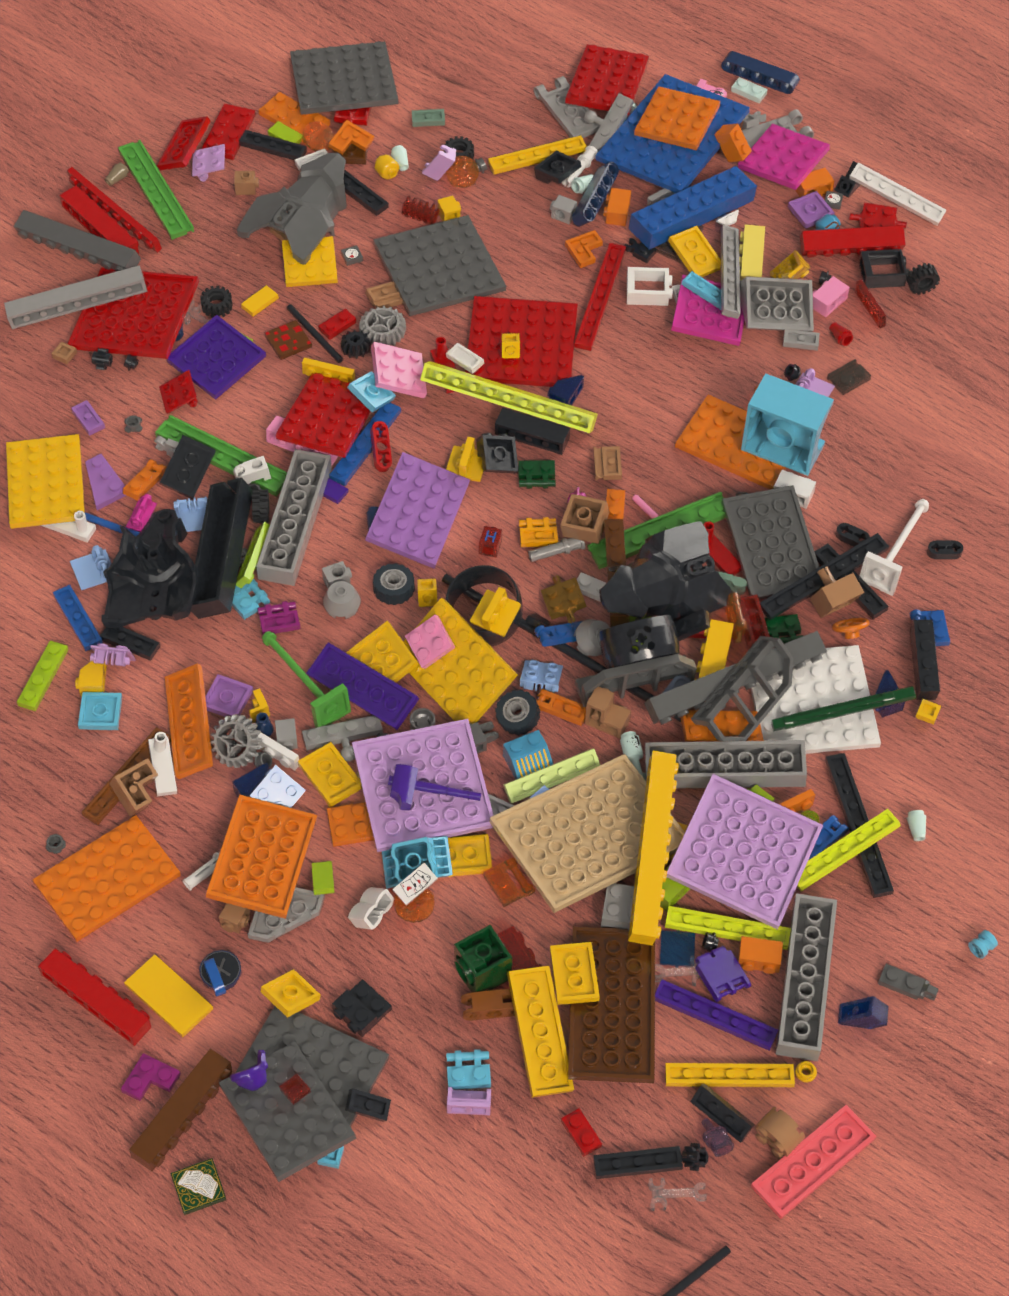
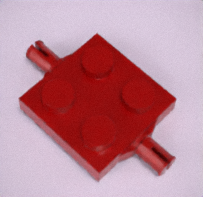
(356, 116)
(877, 216)

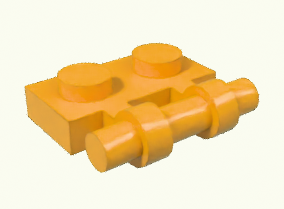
(538, 536)

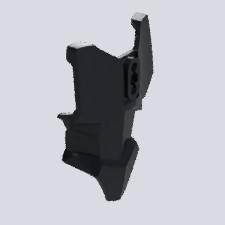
(150, 574)
(662, 580)

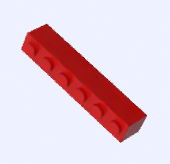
(94, 218)
(851, 240)
(95, 996)

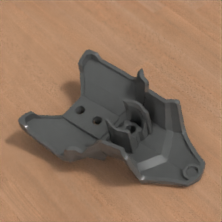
(310, 206)

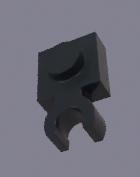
(640, 251)

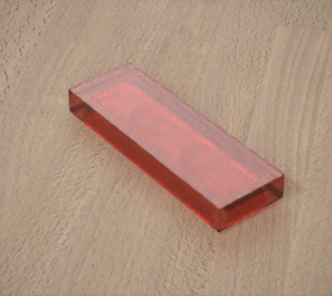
(870, 304)

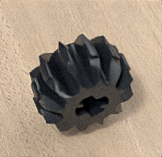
(355, 344)

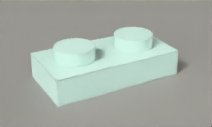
(749, 90)

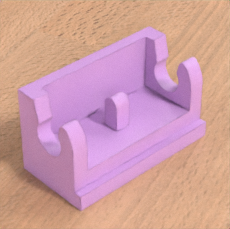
(440, 163)
(468, 1102)

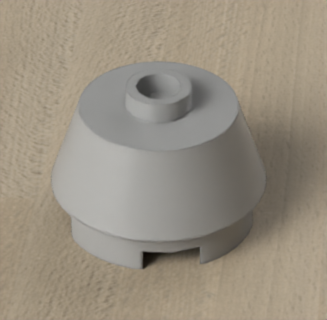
(341, 600)
(588, 636)

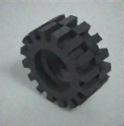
(463, 145)
(922, 278)
(216, 294)
(260, 506)

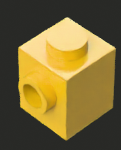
(448, 208)

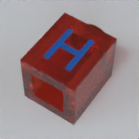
(490, 541)

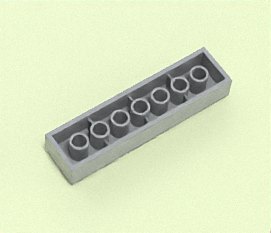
(294, 517)
(736, 761)
(806, 977)

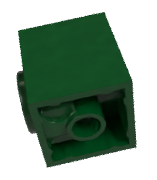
(482, 960)

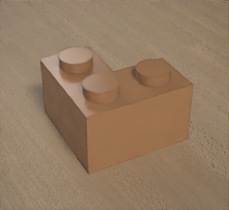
(605, 715)
(130, 786)

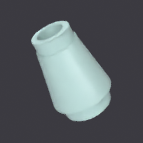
(399, 153)
(581, 183)
(917, 824)

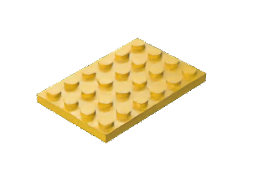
(44, 481)
(469, 675)

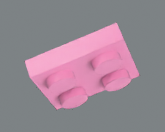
(429, 641)

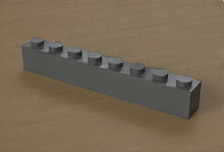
(75, 242)

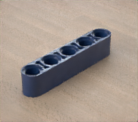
(760, 72)
(595, 194)

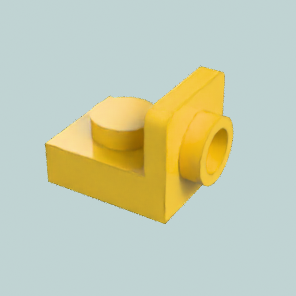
(510, 345)
(427, 592)
(259, 704)

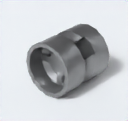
(421, 718)

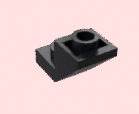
(845, 185)

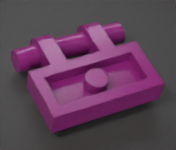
(279, 622)

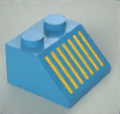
(527, 754)

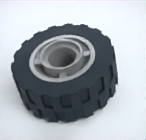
(393, 584)
(510, 704)

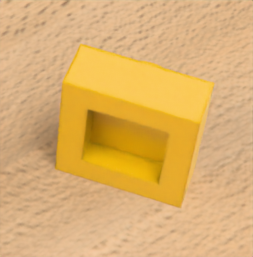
(928, 711)

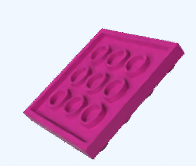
(784, 156)
(702, 319)

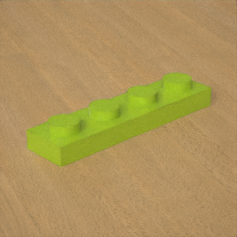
(251, 559)
(42, 675)

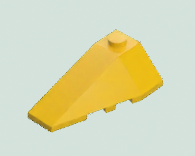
(791, 267)

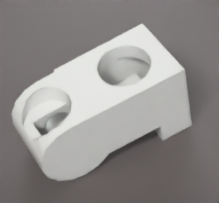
(252, 470)

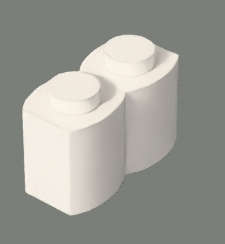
(370, 909)

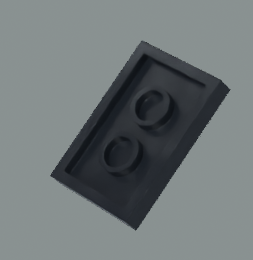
(187, 467)

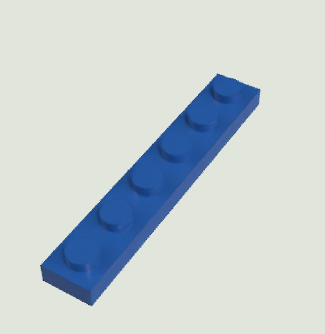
(362, 446)

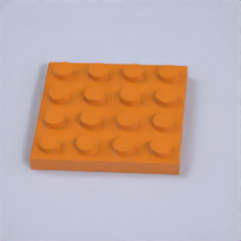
(677, 118)

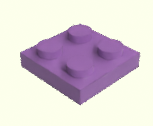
(809, 209)
(227, 696)

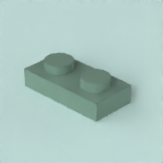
(430, 117)

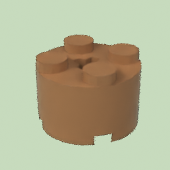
(779, 1133)

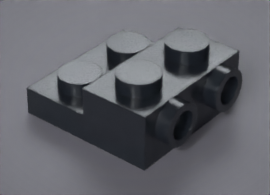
(556, 168)
(497, 453)
(361, 1008)

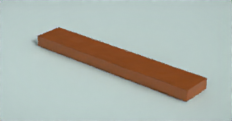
(106, 798)

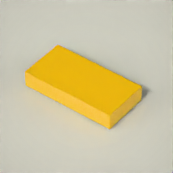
(259, 301)

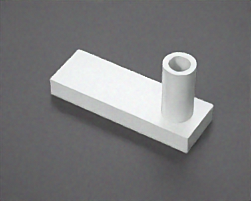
(77, 529)
(162, 763)

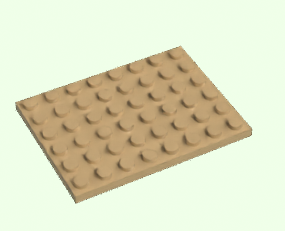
(580, 832)

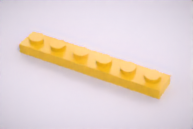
(535, 154)
(729, 1075)

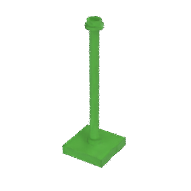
(326, 707)

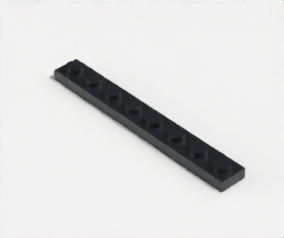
(812, 582)
(855, 817)

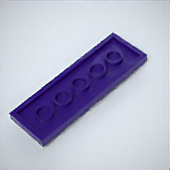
(364, 685)

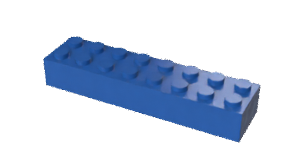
(692, 207)

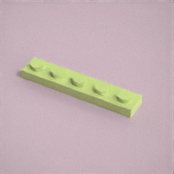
(551, 775)

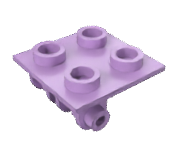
(208, 161)
(810, 382)
(104, 653)

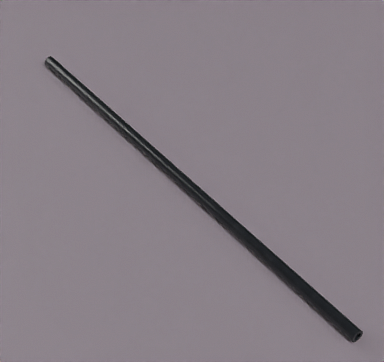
(564, 648)

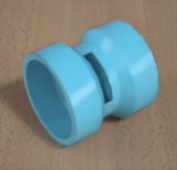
(985, 942)

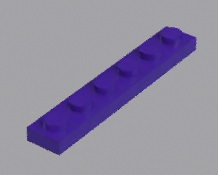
(715, 1015)

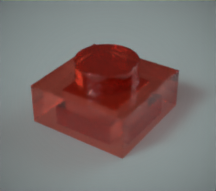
(295, 1089)

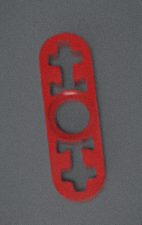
(384, 439)

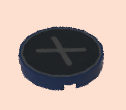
(227, 965)

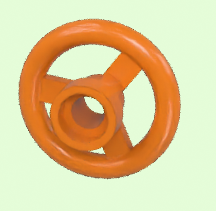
(851, 627)

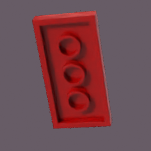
(229, 128)
(183, 143)

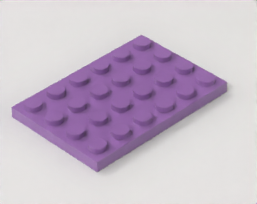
(417, 510)

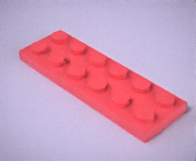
(813, 1161)

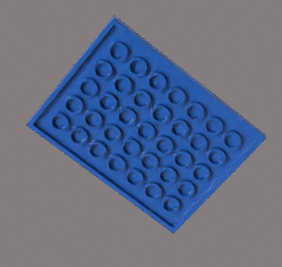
(661, 162)

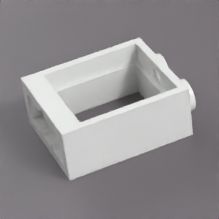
(648, 297)

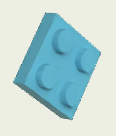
(370, 395)
(100, 711)

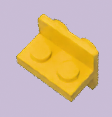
(465, 461)
(495, 612)

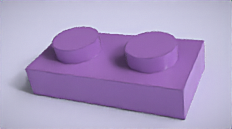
(88, 417)

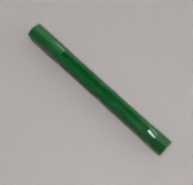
(844, 708)

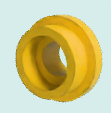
(808, 1066)

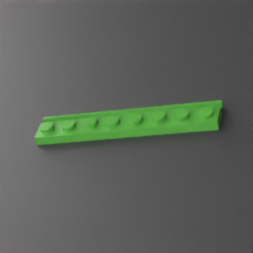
(156, 189)
(226, 455)
(703, 510)

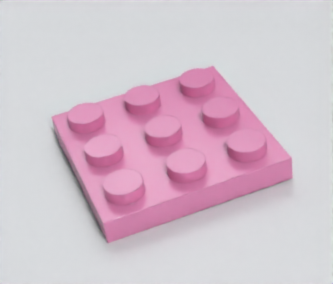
(398, 370)

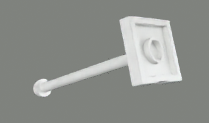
(883, 572)

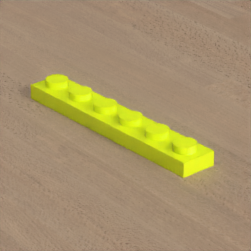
(848, 848)
(723, 926)

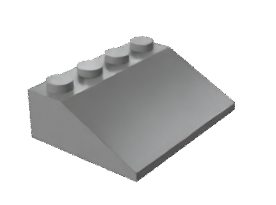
(777, 303)

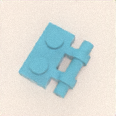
(248, 605)
(470, 1075)

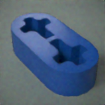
(214, 977)

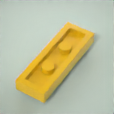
(328, 370)

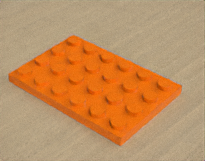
(717, 437)
(261, 856)
(106, 878)

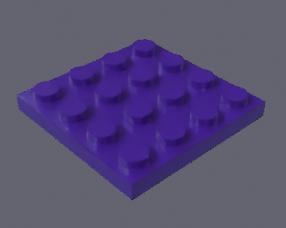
(216, 356)

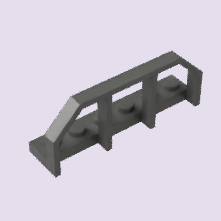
(636, 675)
(733, 681)

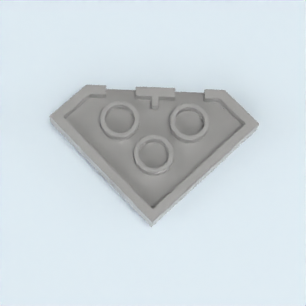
(301, 910)

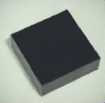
(537, 620)

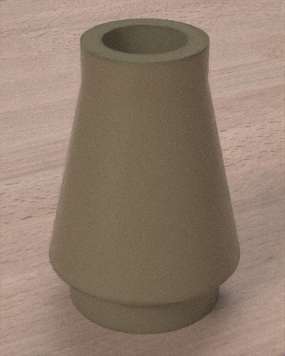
(117, 173)

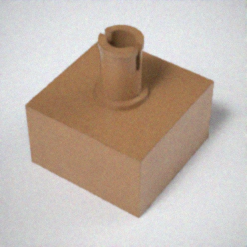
(584, 518)
(835, 593)

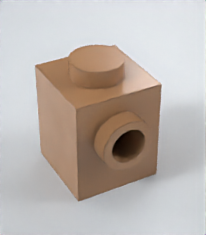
(245, 182)
(234, 918)

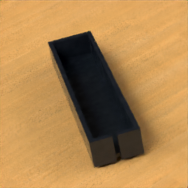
(221, 547)

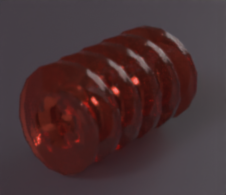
(419, 211)

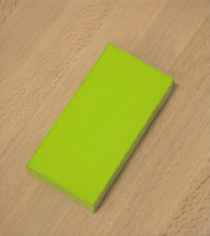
(284, 132)
(323, 878)

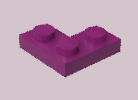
(146, 1072)

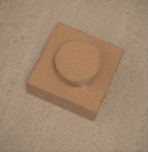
(64, 353)

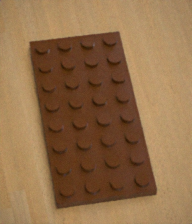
(616, 1034)

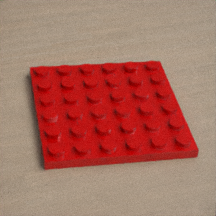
(139, 323)
(545, 339)

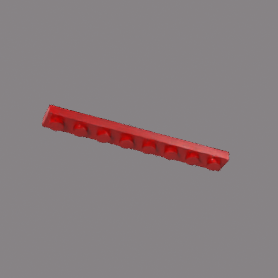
(115, 210)
(600, 297)

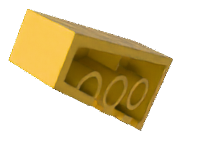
(716, 647)

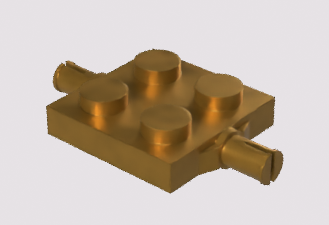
(563, 598)

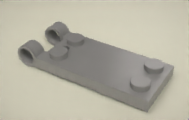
(568, 115)
(794, 117)

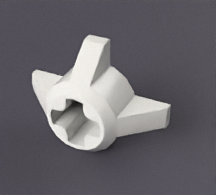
(728, 219)

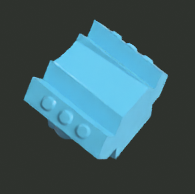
(409, 855)

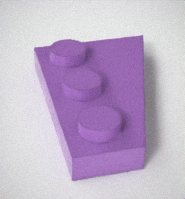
(104, 482)

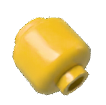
(386, 166)

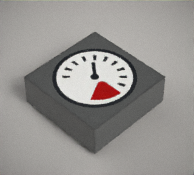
(834, 199)
(352, 255)

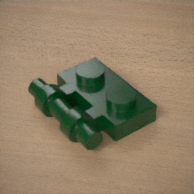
(536, 470)
(784, 626)

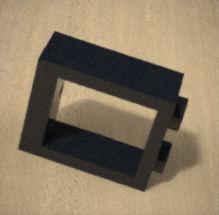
(883, 257)

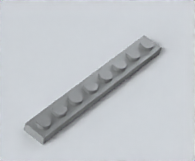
(730, 272)

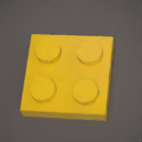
(290, 993)

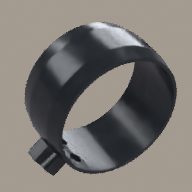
(480, 575)
(655, 633)

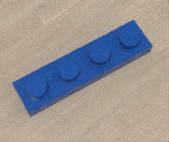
(77, 617)

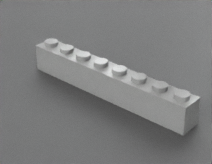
(75, 297)

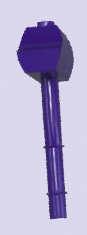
(405, 783)

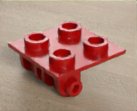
(178, 392)

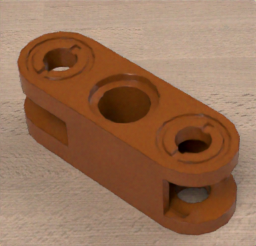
(488, 1005)

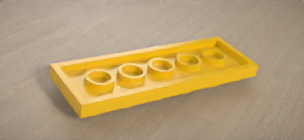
(540, 1031)

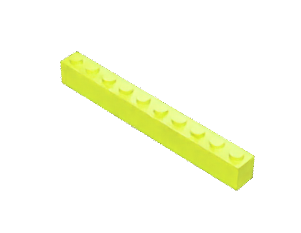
(509, 397)

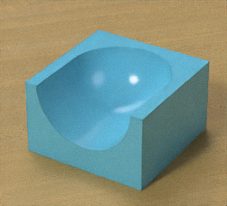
(785, 424)

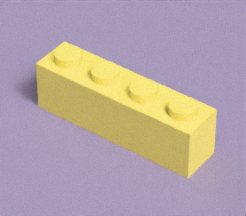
(751, 251)

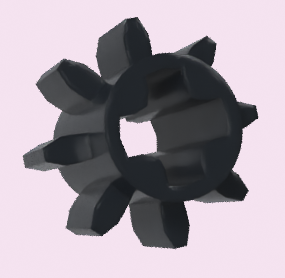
(102, 359)
(694, 1156)

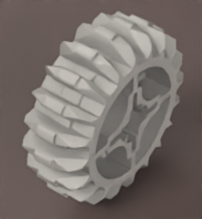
(379, 325)
(229, 754)

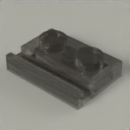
(849, 377)

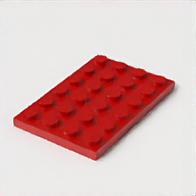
(604, 75)
(324, 417)

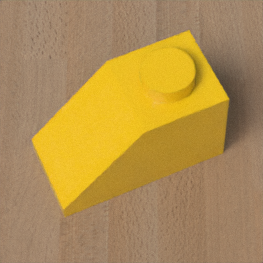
(91, 678)

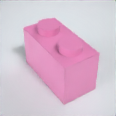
(829, 296)

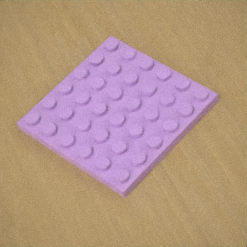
(443, 757)
(744, 851)

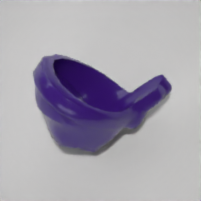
(253, 1077)

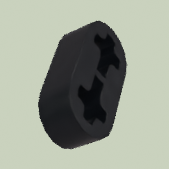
(852, 535)
(945, 549)

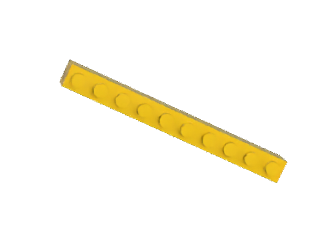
(652, 848)

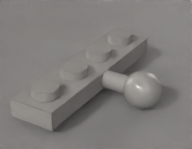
(611, 122)
(342, 733)

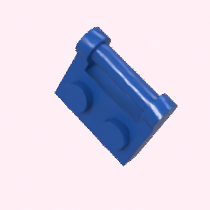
(939, 623)

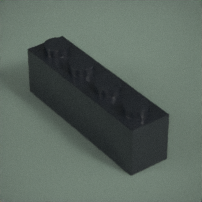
(533, 430)
(924, 660)

